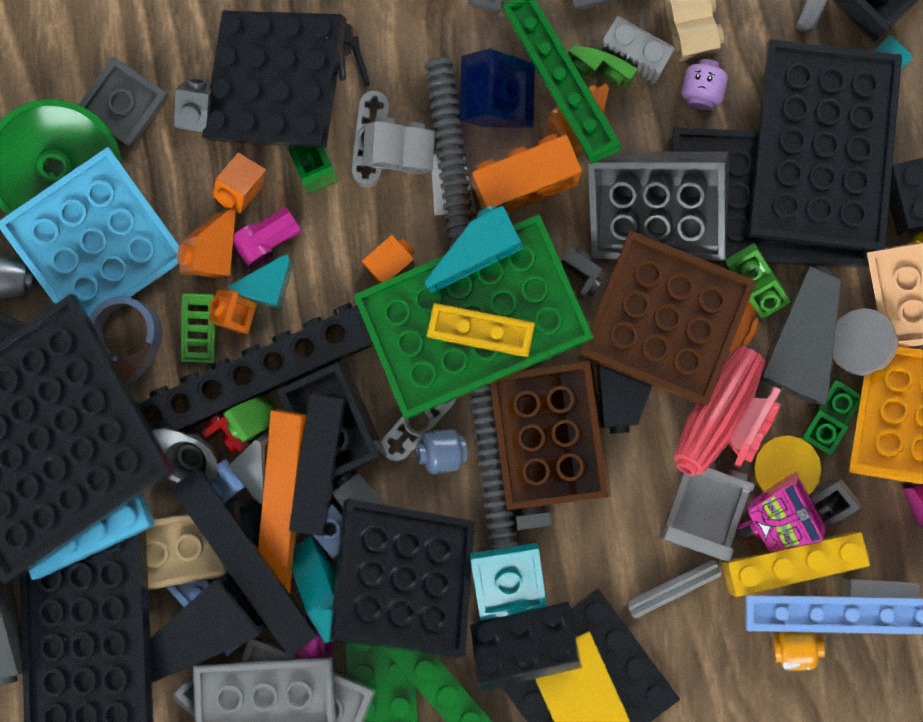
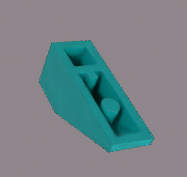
(480, 245)
(316, 583)

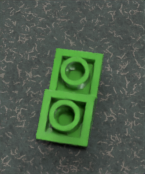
(591, 61)
(768, 292)
(250, 418)

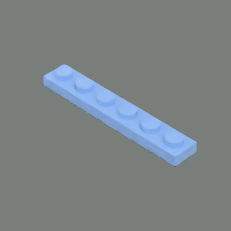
(834, 614)

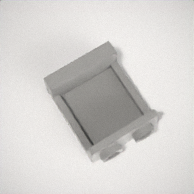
(707, 511)

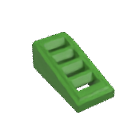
(186, 329)

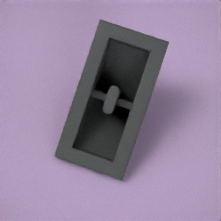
(251, 467)
(834, 501)

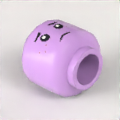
(704, 85)

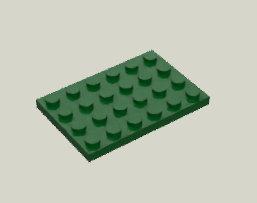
(519, 287)

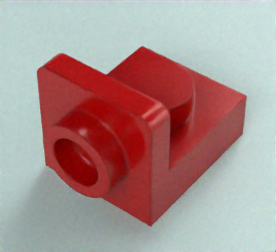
(218, 424)

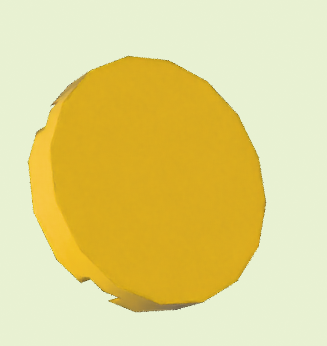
(783, 457)

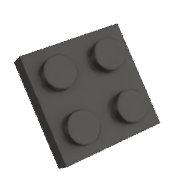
(124, 101)

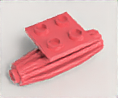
(730, 417)

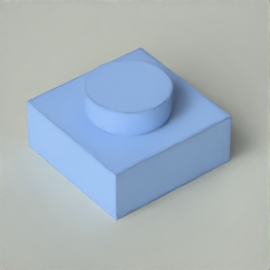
(227, 482)

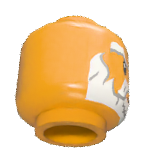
(798, 650)

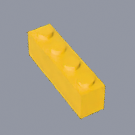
(795, 564)

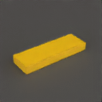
(481, 330)

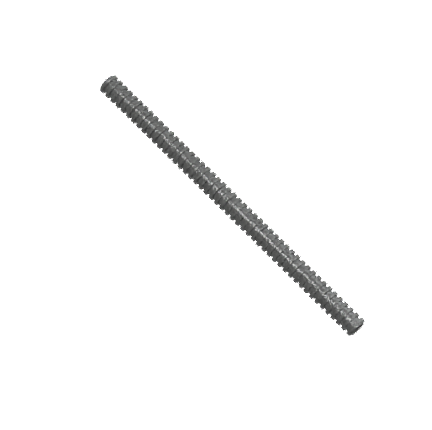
(459, 218)

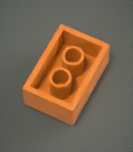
(527, 175)

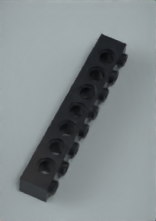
(263, 380)

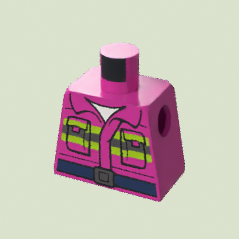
(783, 517)

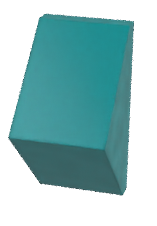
(266, 284)

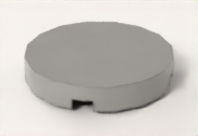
(864, 341)

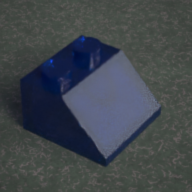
(497, 90)

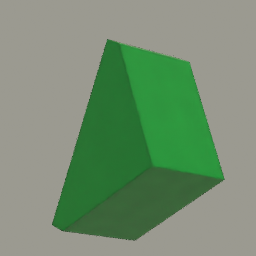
(313, 167)

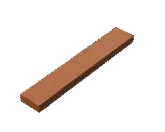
(281, 472)

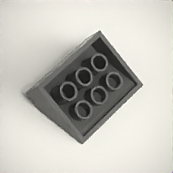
(662, 197)

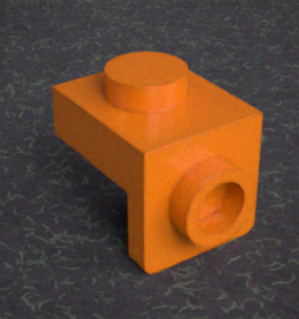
(232, 311)

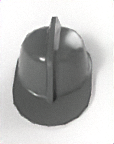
(187, 453)

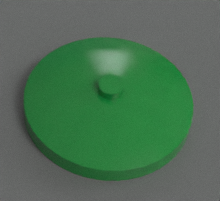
(45, 144)

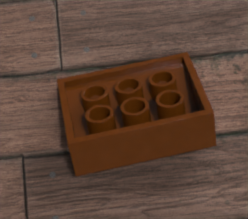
(550, 436)

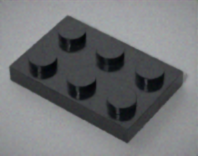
(525, 646)

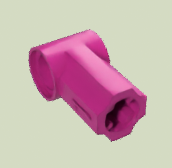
(258, 241)

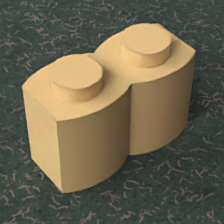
(693, 28)

